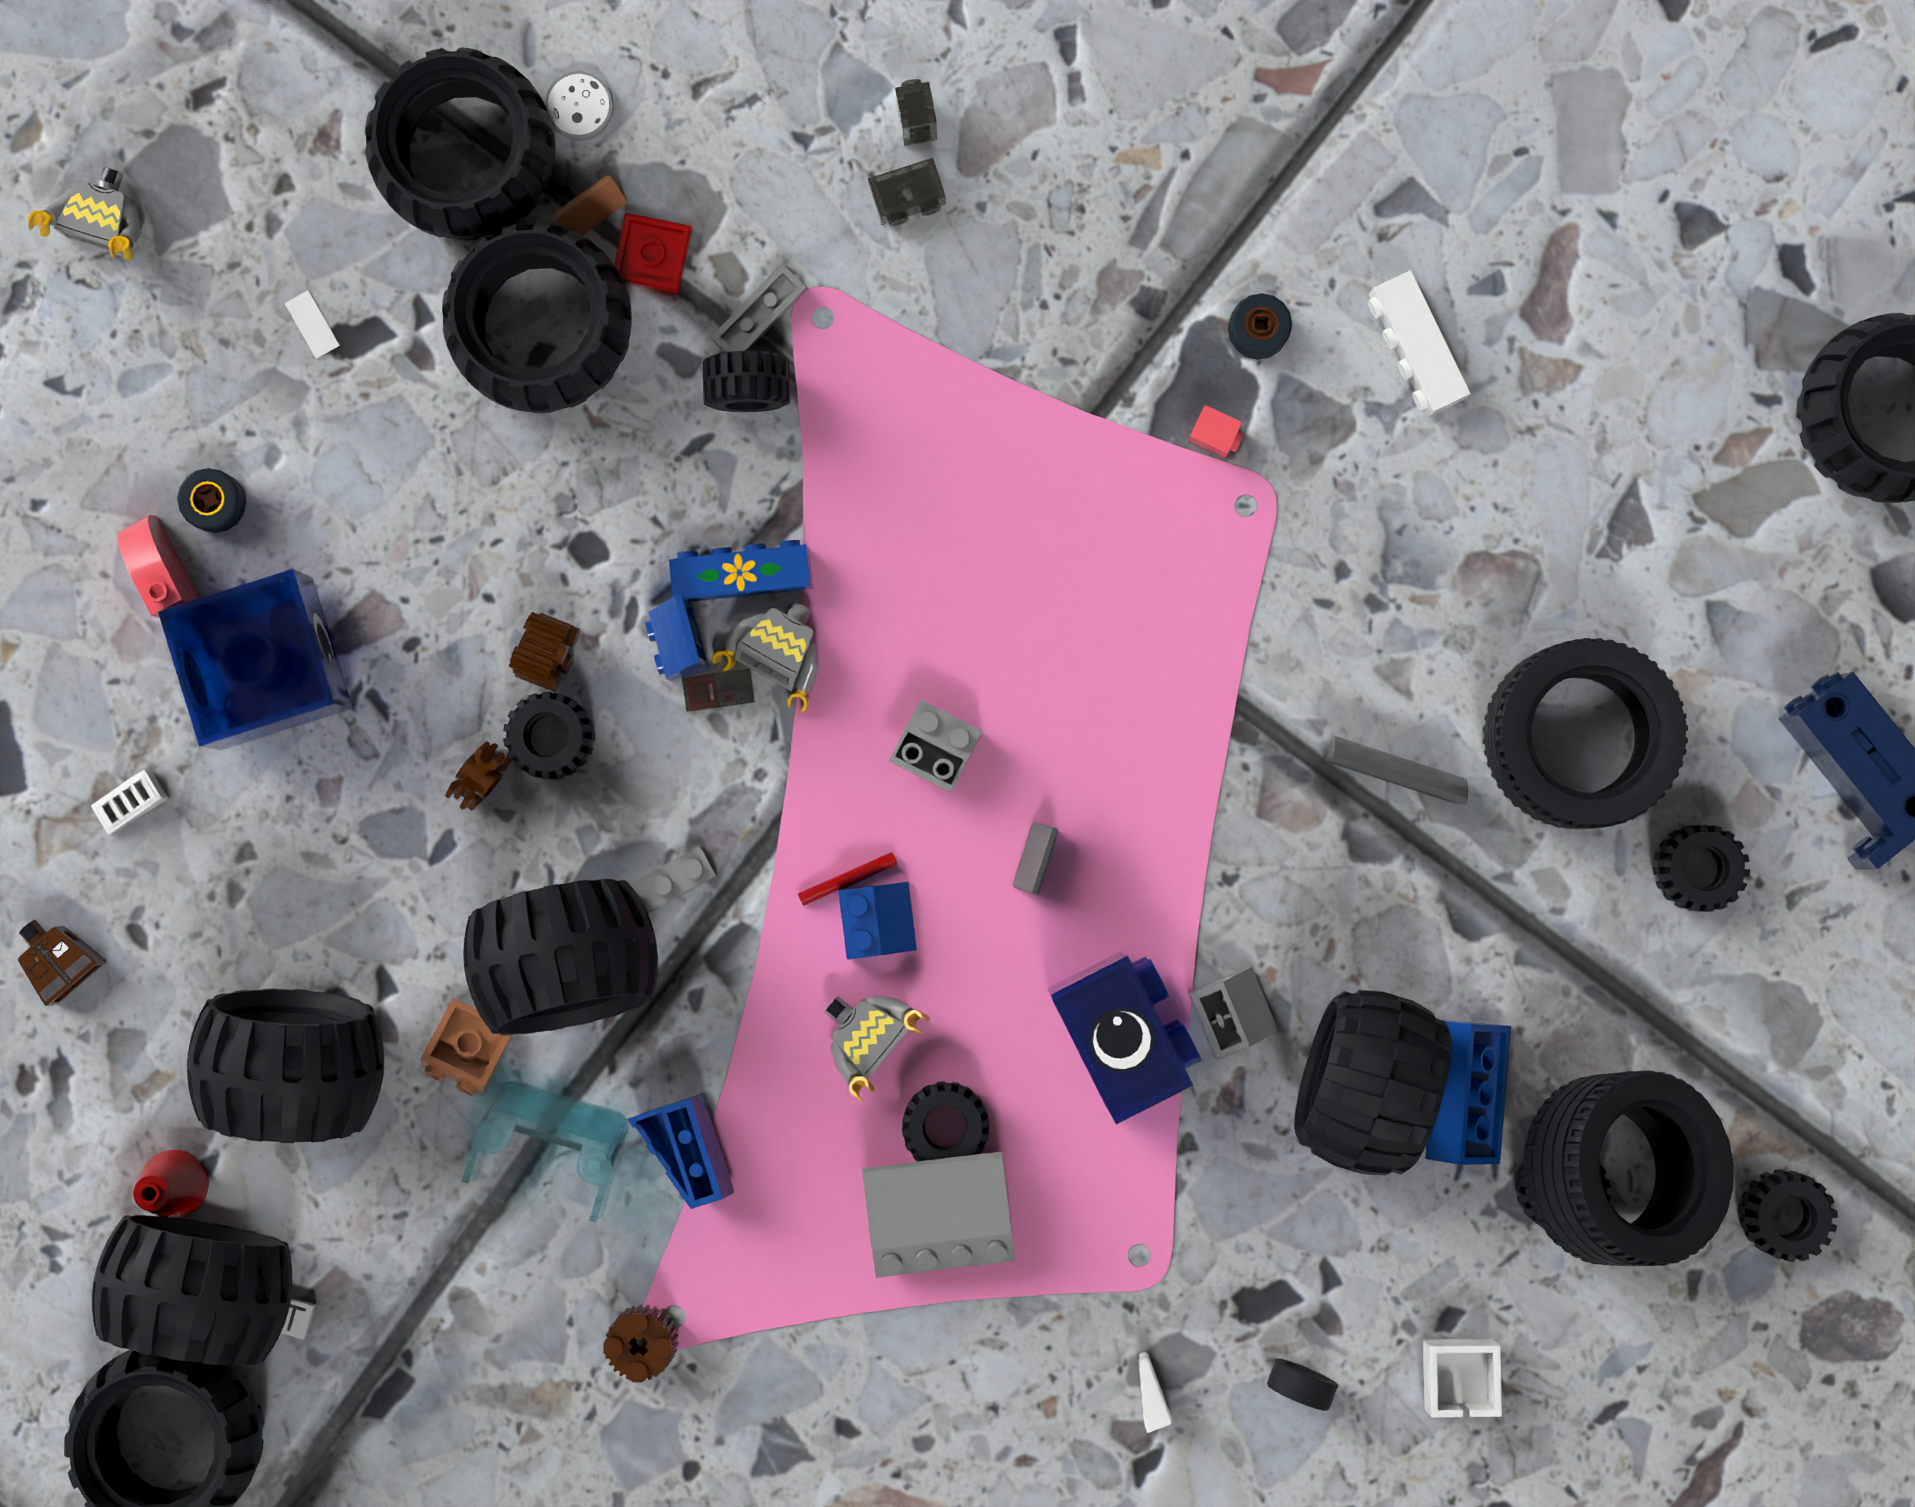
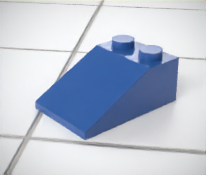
(677, 639)

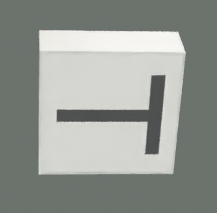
(298, 1318)

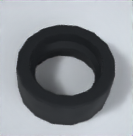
(1302, 1384)

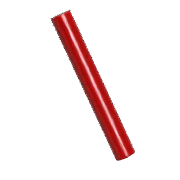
(847, 878)

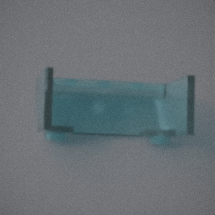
(558, 1119)

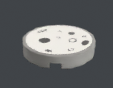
(579, 105)

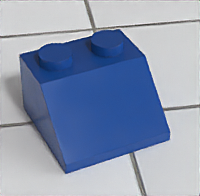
(877, 920)

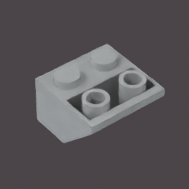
(935, 746)
(1233, 1013)

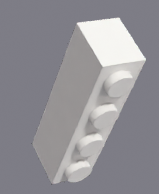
(1418, 343)

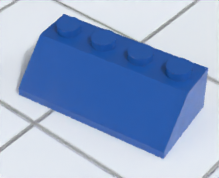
(1474, 1096)

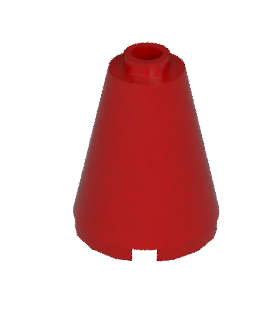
(171, 1184)

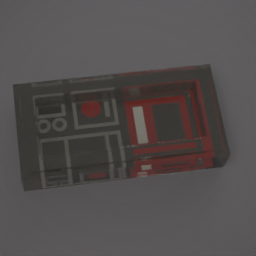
(718, 690)

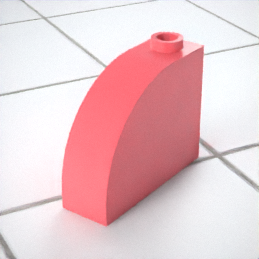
(155, 565)

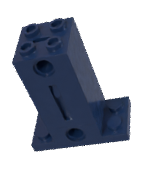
(1862, 760)

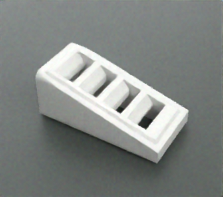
(151, 785)
(1155, 1408)

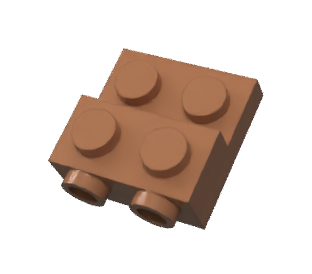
(464, 1050)

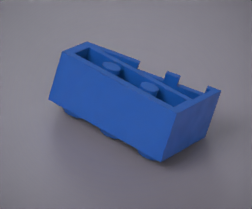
(687, 1148)

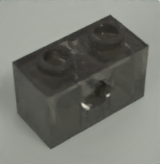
(916, 112)
(920, 179)

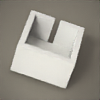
(1462, 1373)

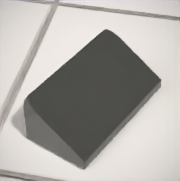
(1035, 858)

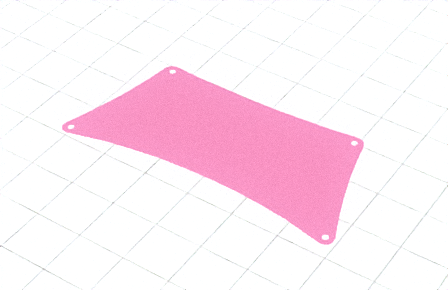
(1096, 627)

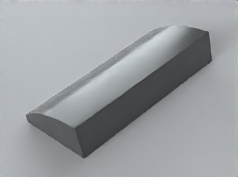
(1397, 770)

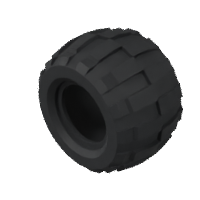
(1373, 1083)

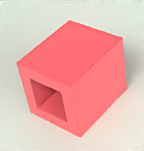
(1216, 432)

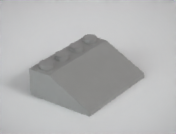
(938, 1214)

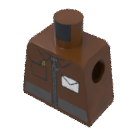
(56, 961)

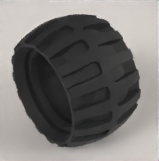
(433, 82)
(485, 272)
(1827, 416)
(560, 956)
(285, 1065)
(192, 1290)
(94, 1444)

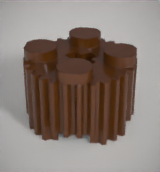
(544, 650)
(628, 1356)

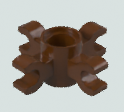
(478, 776)

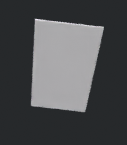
(312, 324)

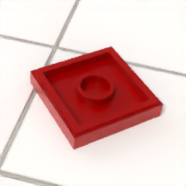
(652, 252)

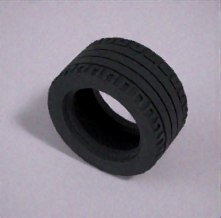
(1657, 730)
(1690, 1169)

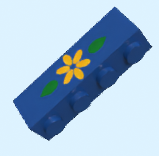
(741, 573)

